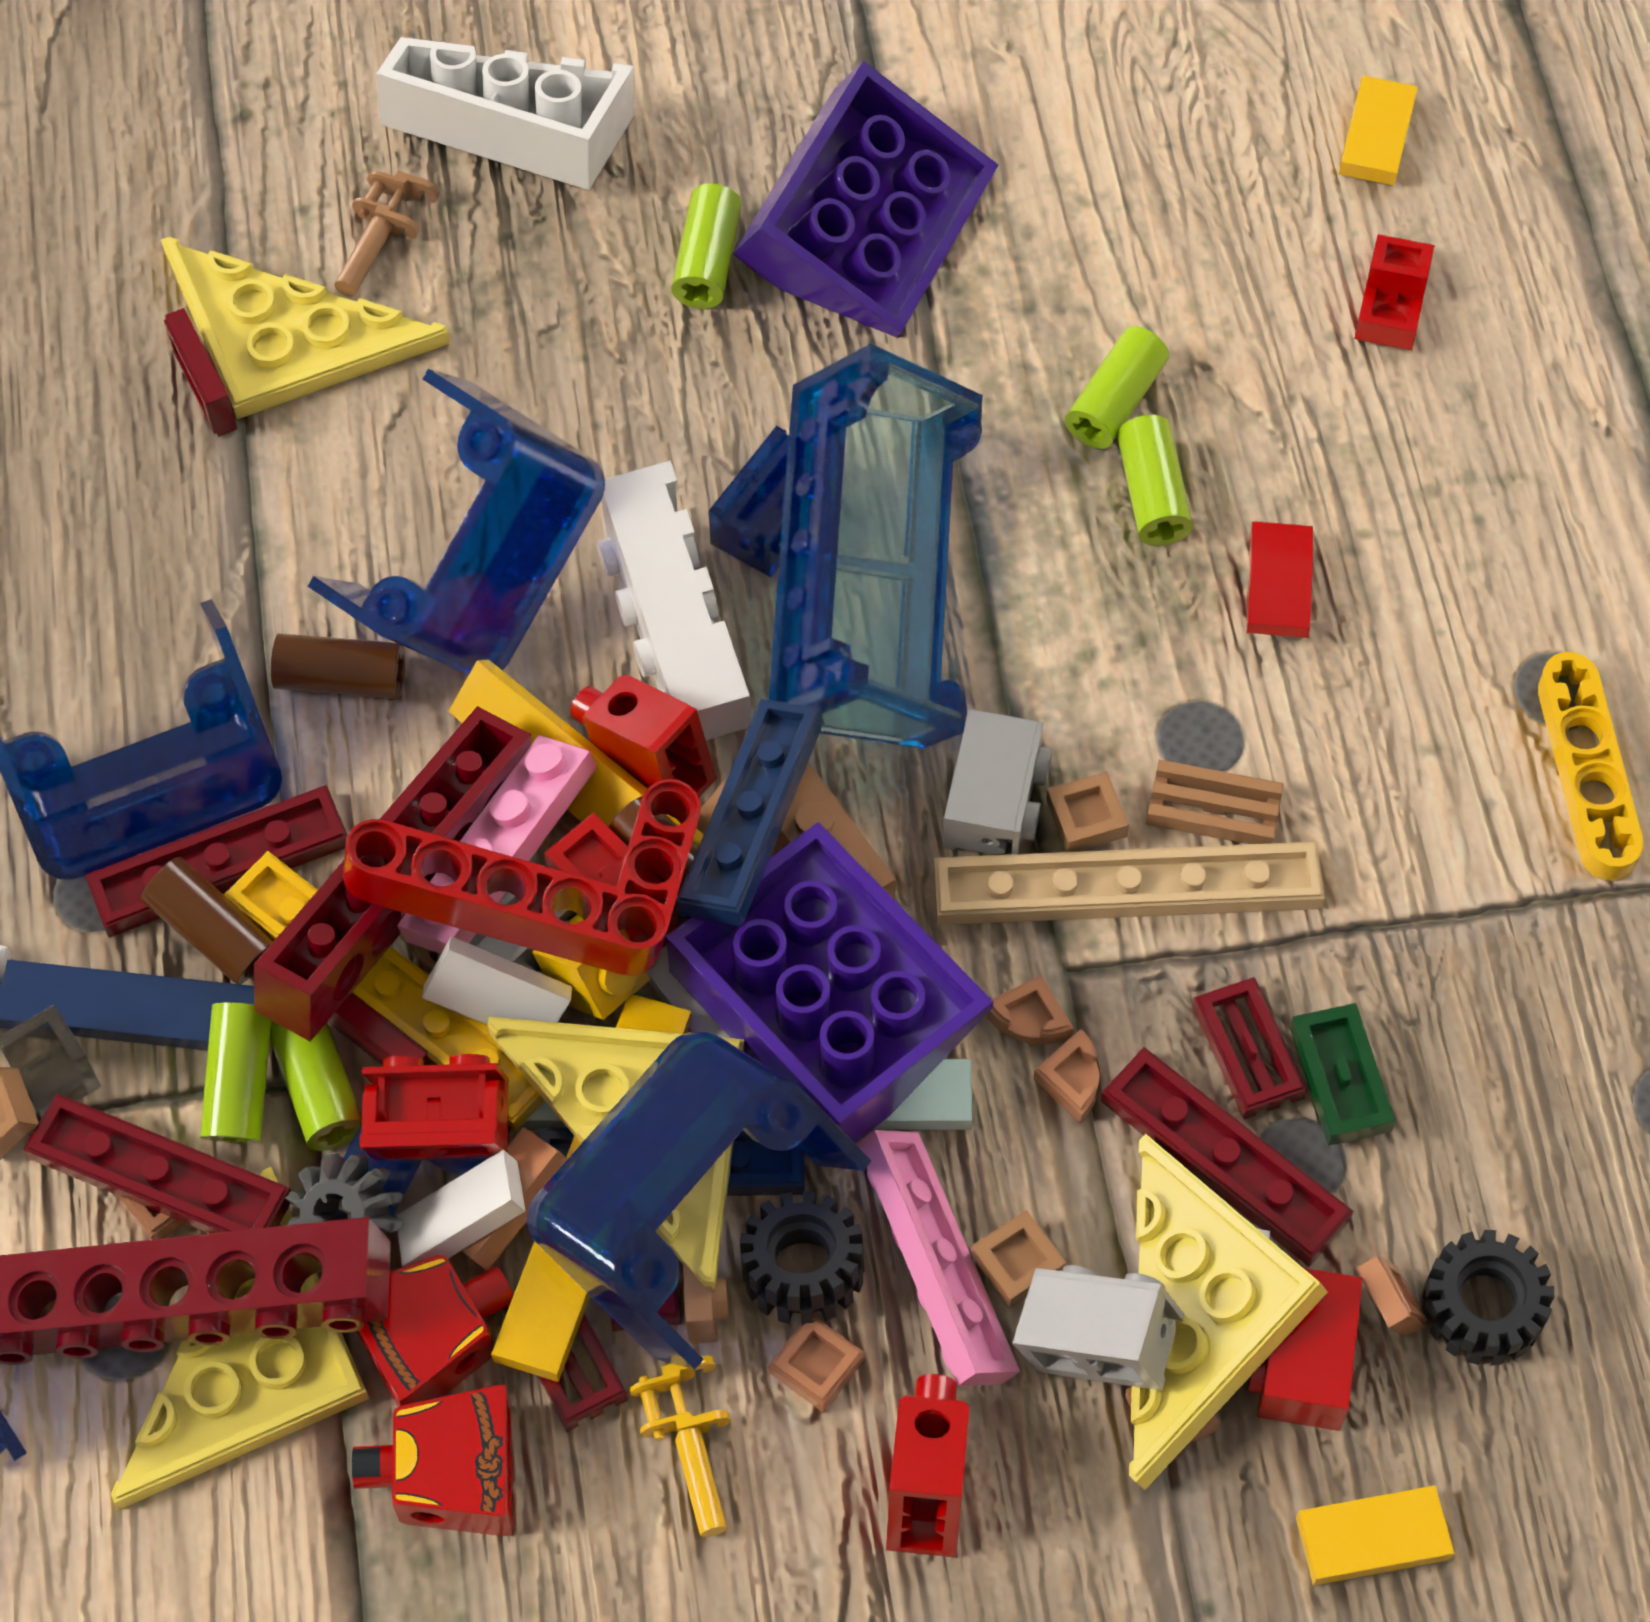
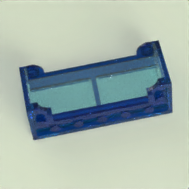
(871, 548)

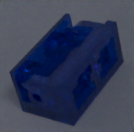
(750, 510)

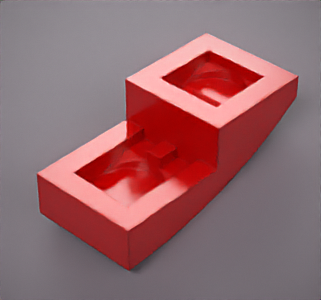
(1394, 292)
(1279, 579)

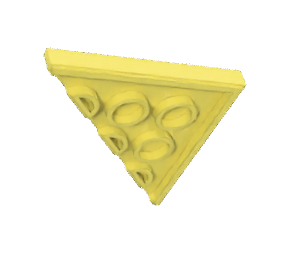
(286, 334)
(582, 1077)
(1236, 1300)
(237, 1400)

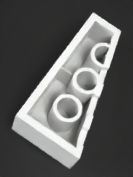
(508, 109)
(668, 600)

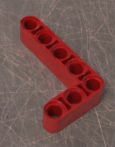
(537, 887)

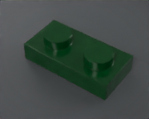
(1342, 1074)

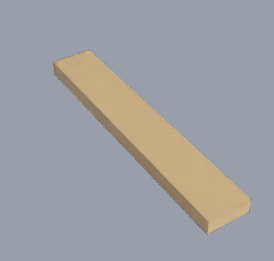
(1128, 883)

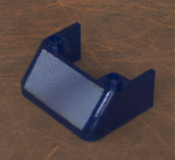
(505, 549)
(152, 788)
(644, 1159)

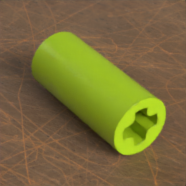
(706, 246)
(1117, 387)
(1154, 480)
(235, 1074)
(317, 1087)

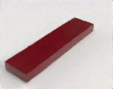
(290, 830)
(1227, 1156)
(154, 1170)

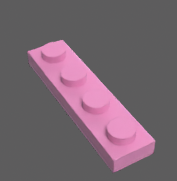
(514, 822)
(938, 1259)

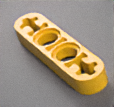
(1594, 764)

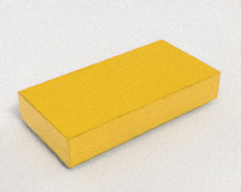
(1378, 130)
(1374, 1535)

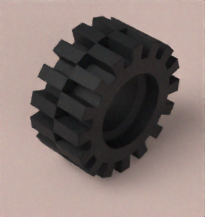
(802, 1224)
(1507, 1264)

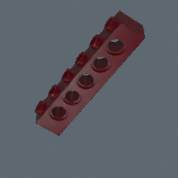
(341, 937)
(214, 1266)

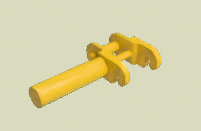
(688, 1441)

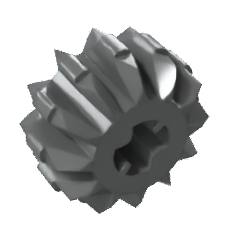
(345, 1181)

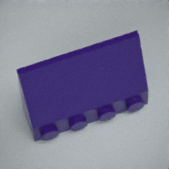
(867, 204)
(830, 984)

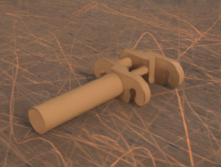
(382, 222)

